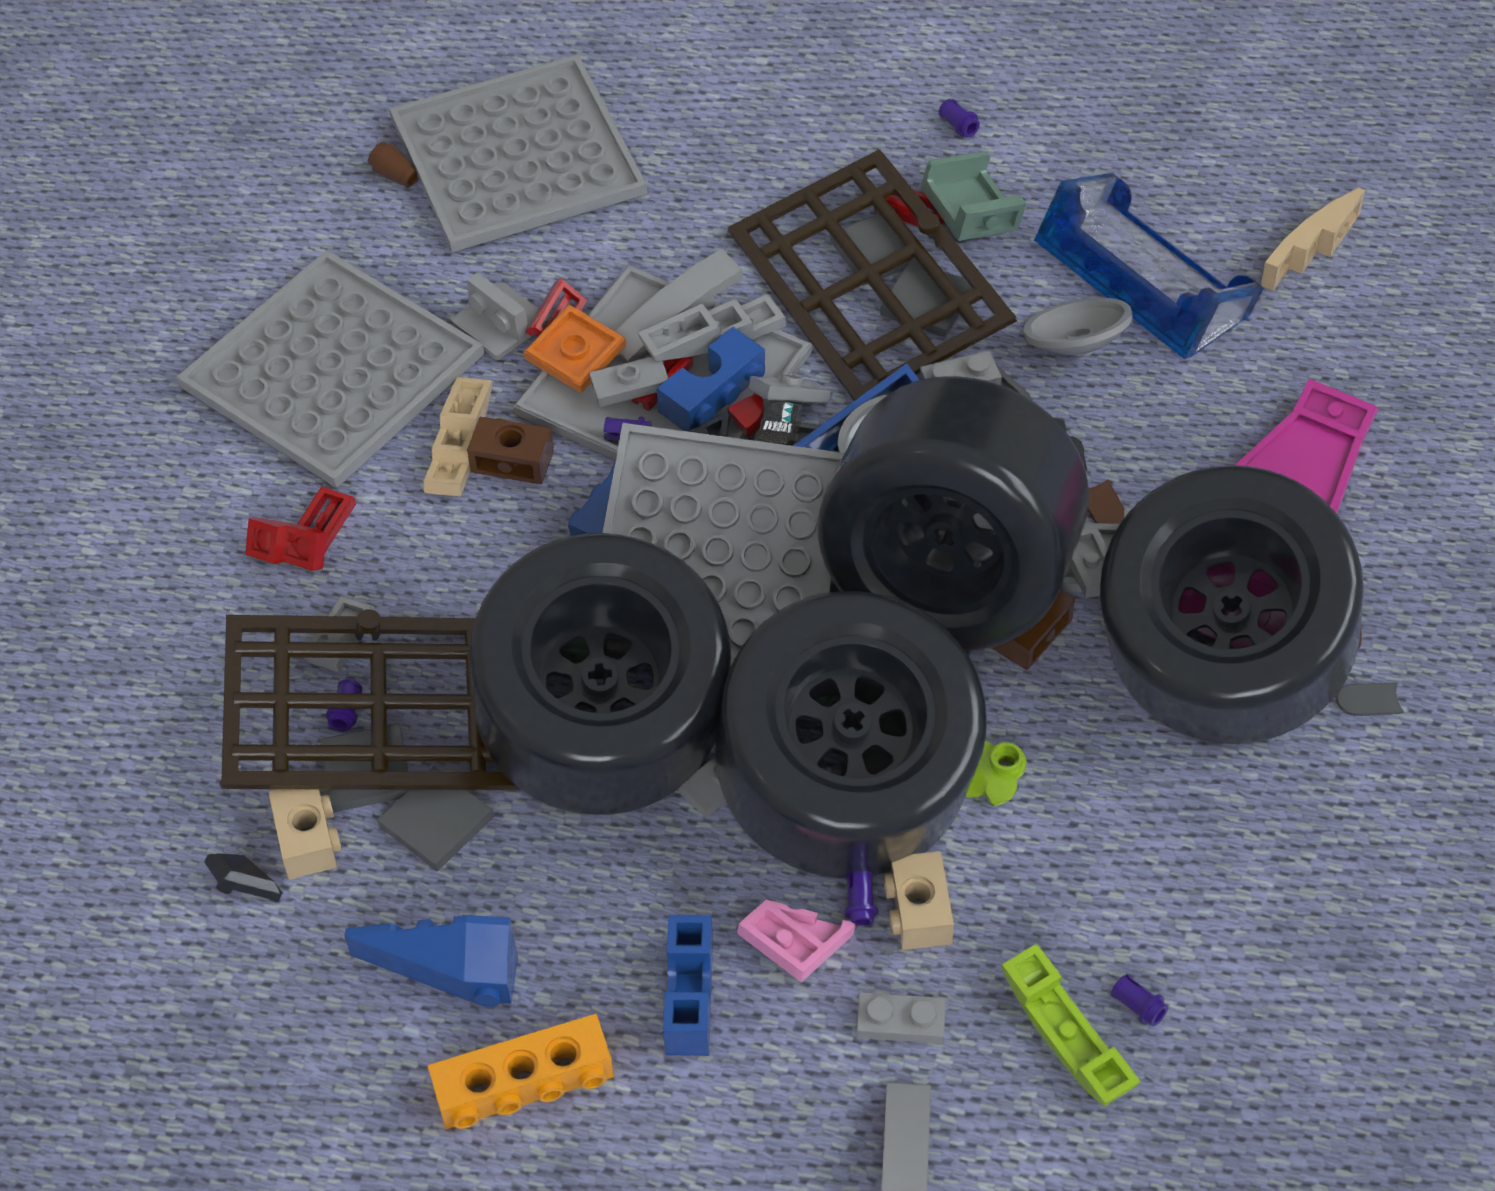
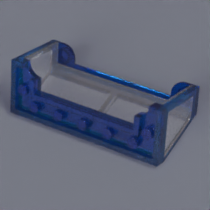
(1132, 263)

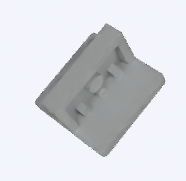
(495, 316)

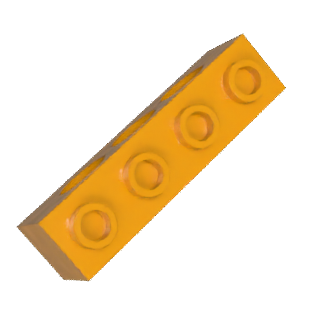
(534, 1053)

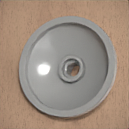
(1078, 326)

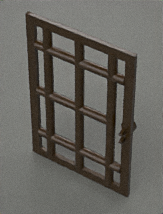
(870, 273)
(379, 752)

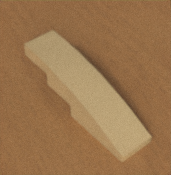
(1318, 233)
(458, 421)

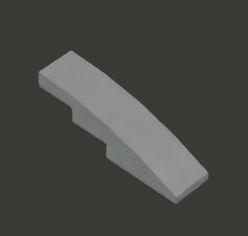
(688, 290)
(697, 328)
(906, 1137)

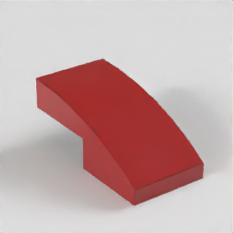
(285, 542)

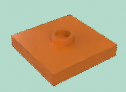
(574, 347)

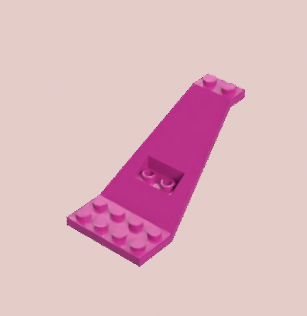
(1314, 447)

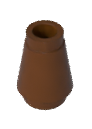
(391, 164)

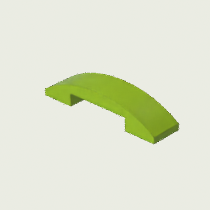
(1066, 1029)

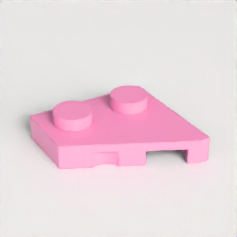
(793, 937)

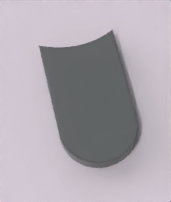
(1369, 699)

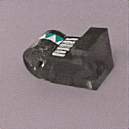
(780, 424)

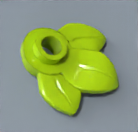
(996, 780)

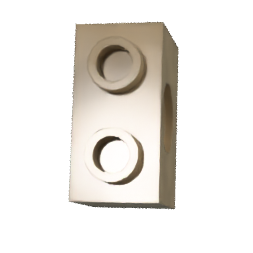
(304, 850)
(926, 923)

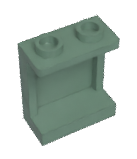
(969, 197)

